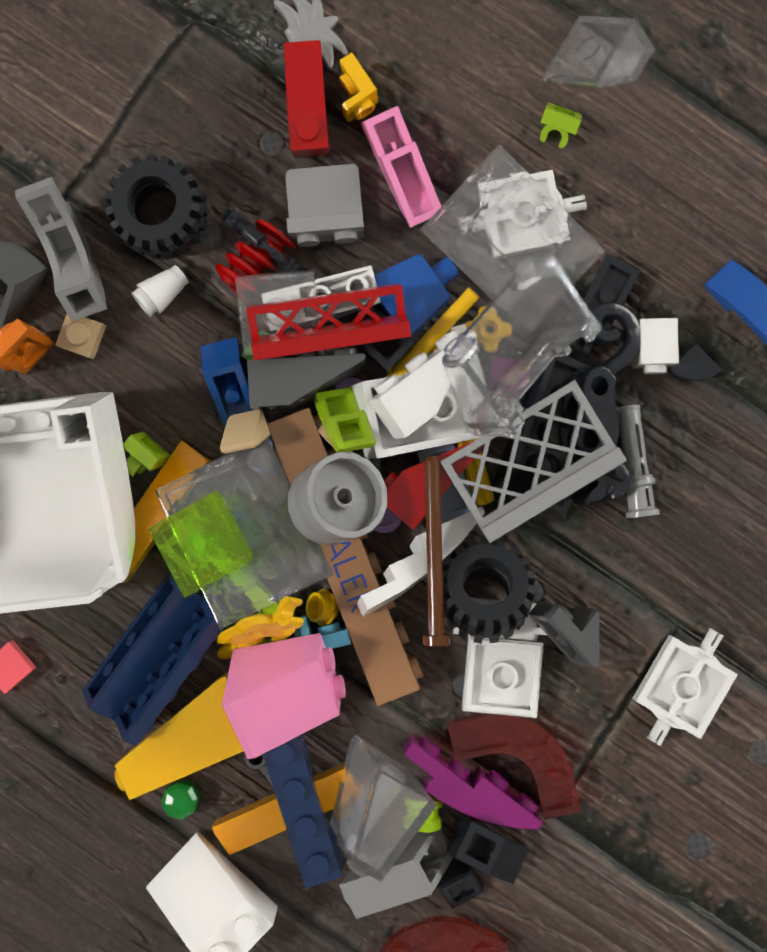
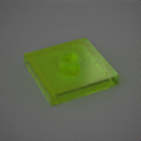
(201, 543)

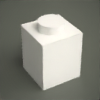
(657, 345)

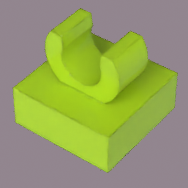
(559, 119)
(144, 453)

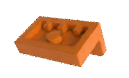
(22, 346)

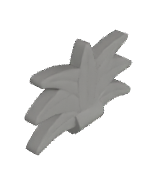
(310, 25)

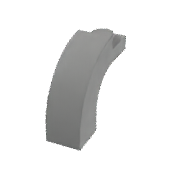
(67, 249)

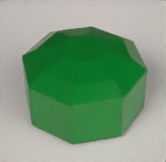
(180, 799)

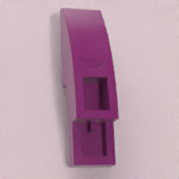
(481, 796)

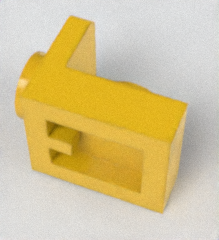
(356, 83)

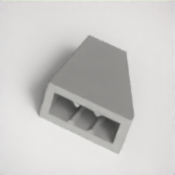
(409, 879)

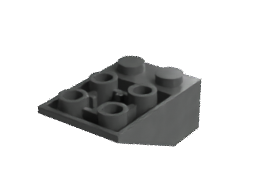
(292, 382)

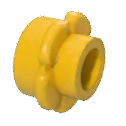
(322, 607)

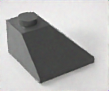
(19, 280)

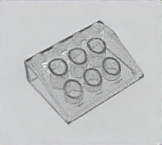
(258, 501)

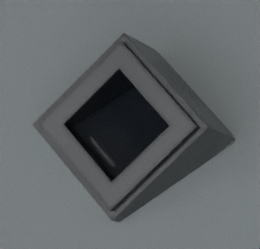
(459, 883)

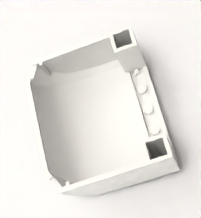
(63, 502)

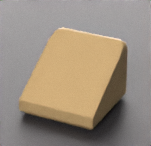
(244, 431)

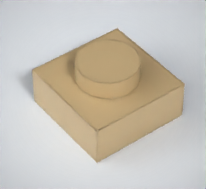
(81, 336)

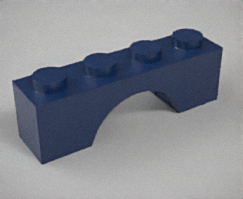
(303, 814)

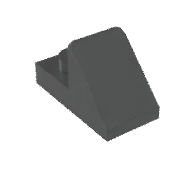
(572, 632)

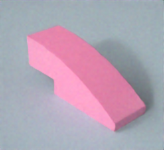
(402, 166)

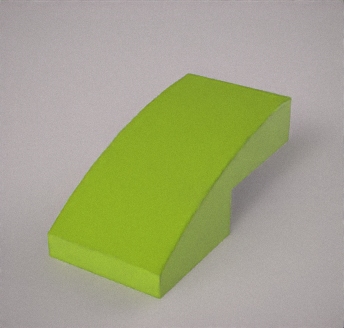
(343, 421)

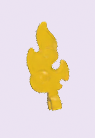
(254, 628)

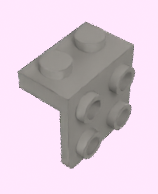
(324, 205)

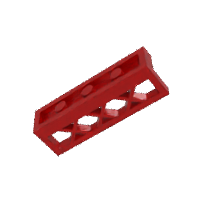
(328, 336)

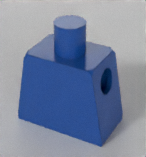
(422, 289)

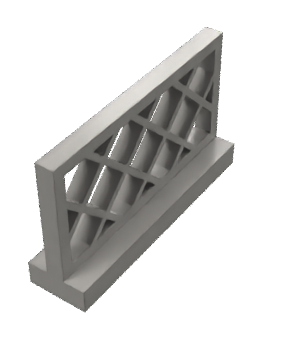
(549, 491)

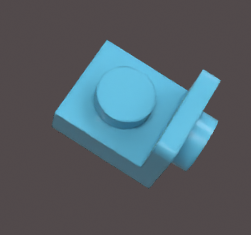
(332, 634)

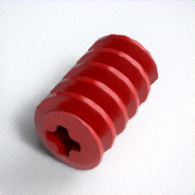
(252, 259)

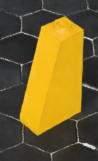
(181, 745)

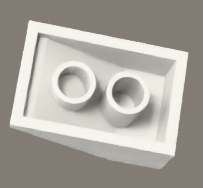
(440, 430)
(211, 900)

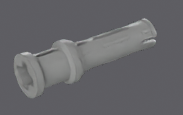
(640, 490)

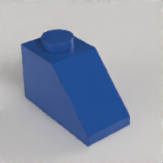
(226, 377)

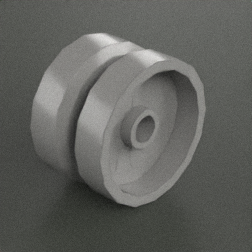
(337, 499)

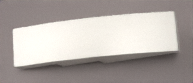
(413, 569)

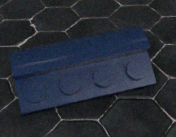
(152, 660)

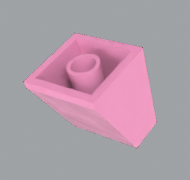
(281, 691)

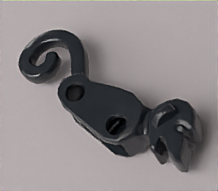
(599, 390)

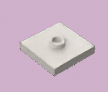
(502, 677)

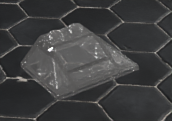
(504, 219)

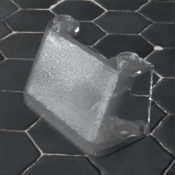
(514, 344)

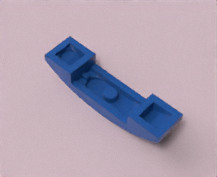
(743, 293)

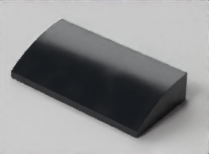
(552, 379)

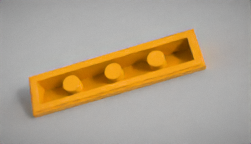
(149, 508)
(265, 818)

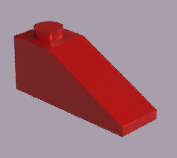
(306, 99)
(407, 490)

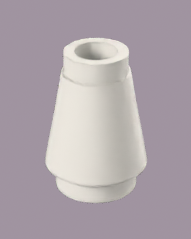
(159, 291)

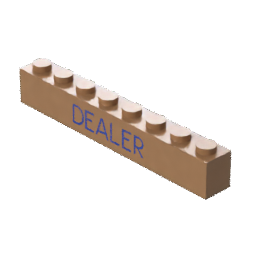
(375, 636)

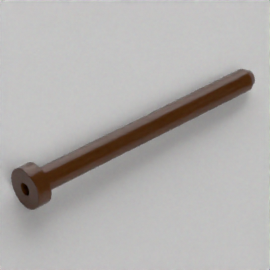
(436, 633)

